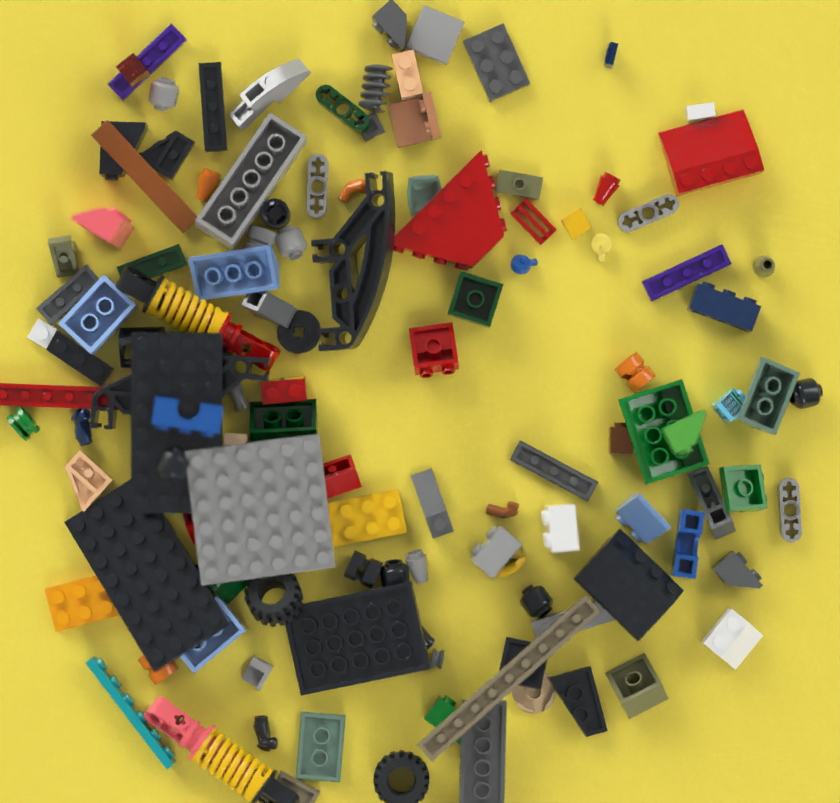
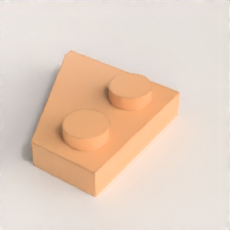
(87, 479)

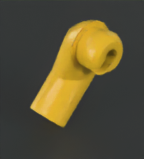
(512, 567)

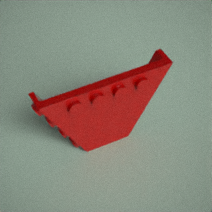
(458, 221)

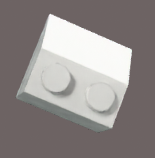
(732, 638)

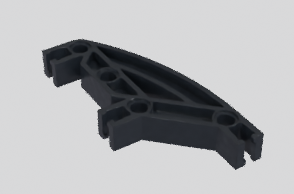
(377, 228)
(120, 390)

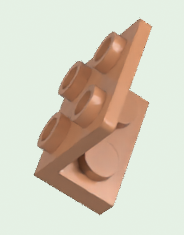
(414, 121)

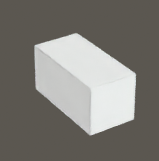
(700, 111)

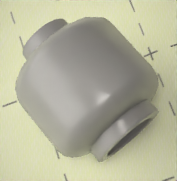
(163, 93)
(291, 242)

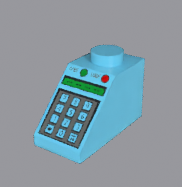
(729, 405)

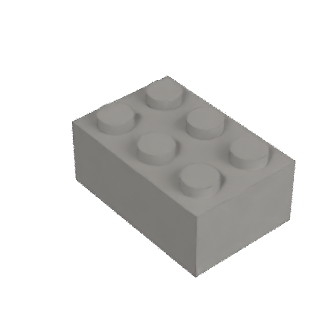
(495, 550)

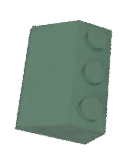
(768, 396)

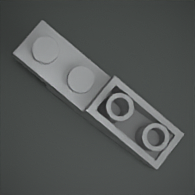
(272, 86)

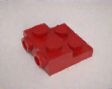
(434, 349)

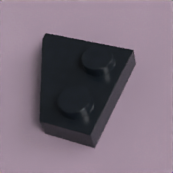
(169, 154)

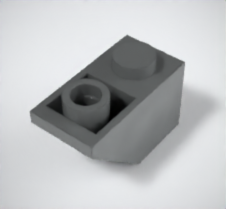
(392, 22)
(269, 308)
(734, 572)

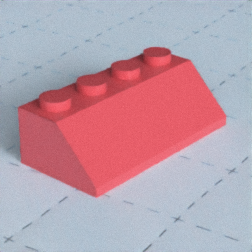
(107, 224)

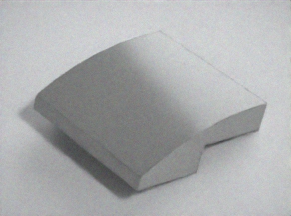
(435, 35)

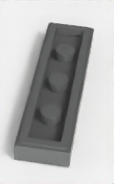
(553, 470)

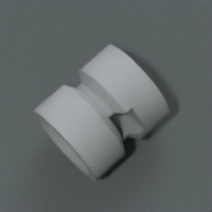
(258, 237)

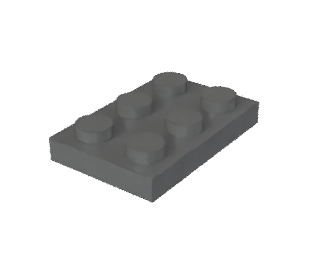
(496, 62)

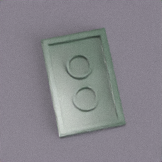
(320, 746)

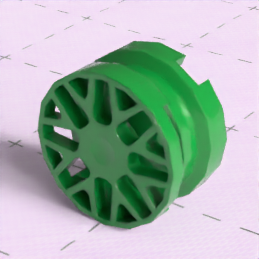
(24, 421)

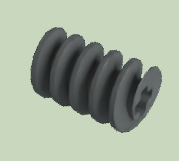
(374, 87)

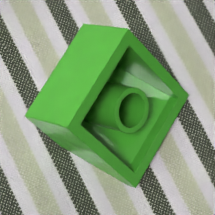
(684, 432)

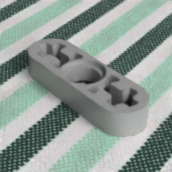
(323, 170)
(665, 212)
(793, 493)

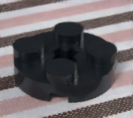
(297, 344)

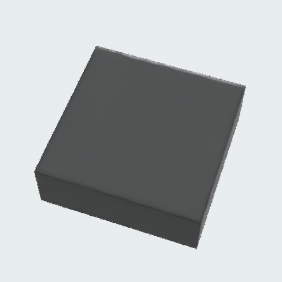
(375, 127)

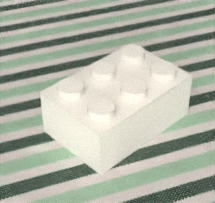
(560, 528)

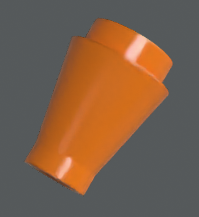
(207, 184)

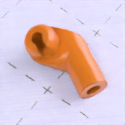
(352, 187)

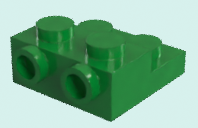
(743, 488)

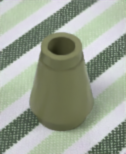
(760, 270)

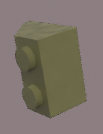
(637, 685)

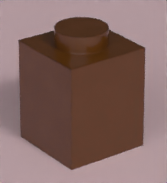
(620, 439)

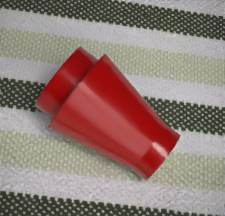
(606, 187)

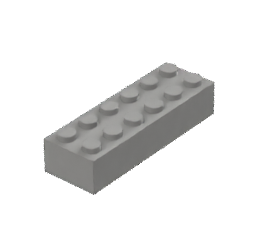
(251, 181)

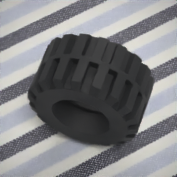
(275, 612)
(396, 760)

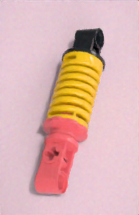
(212, 752)

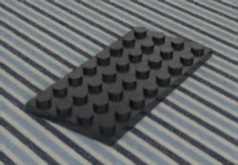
(178, 368)
(147, 577)

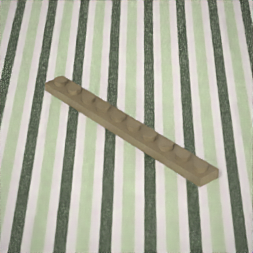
(508, 678)

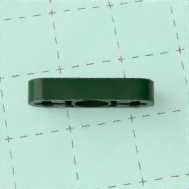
(334, 94)

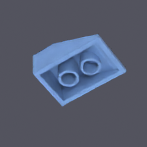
(641, 518)

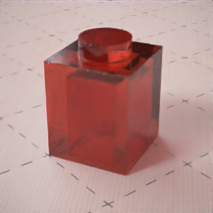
(132, 70)

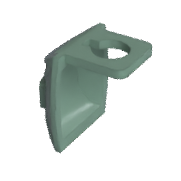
(421, 191)

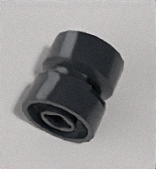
(275, 214)
(371, 571)

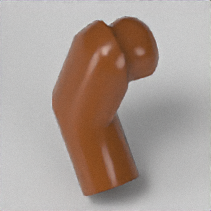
(500, 512)

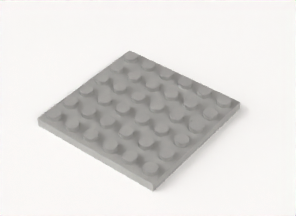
(260, 509)

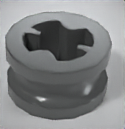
(437, 658)

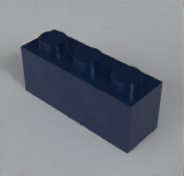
(724, 306)

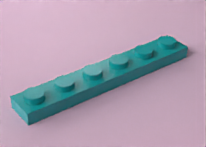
(137, 719)

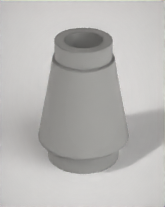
(417, 565)

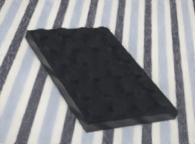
(357, 638)

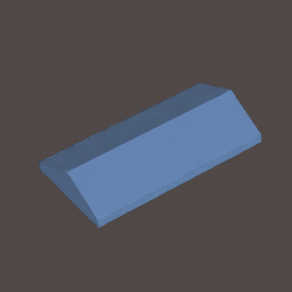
(234, 272)

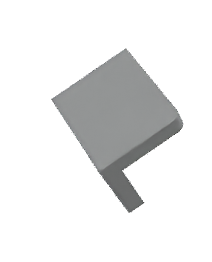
(257, 672)

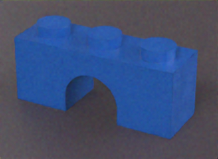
(207, 420)
(686, 543)

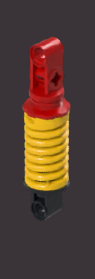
(192, 314)

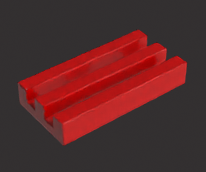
(520, 208)

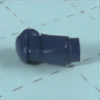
(82, 430)

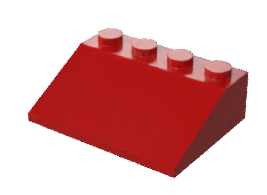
(711, 152)

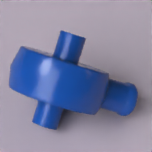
(522, 264)

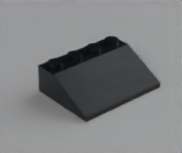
(628, 584)

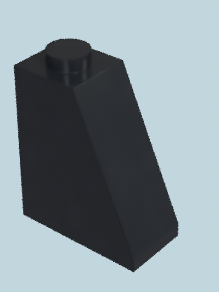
(134, 133)

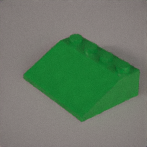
(645, 416)

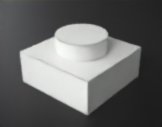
(42, 333)

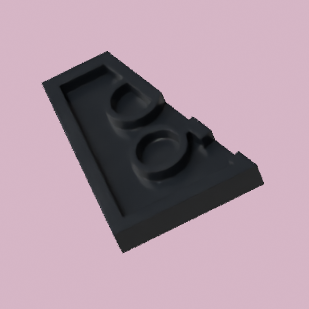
(581, 699)

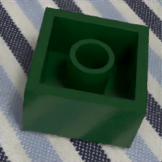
(475, 299)

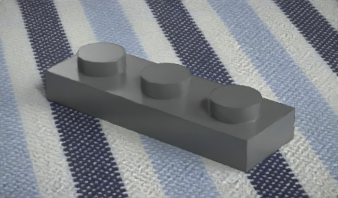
(67, 295)

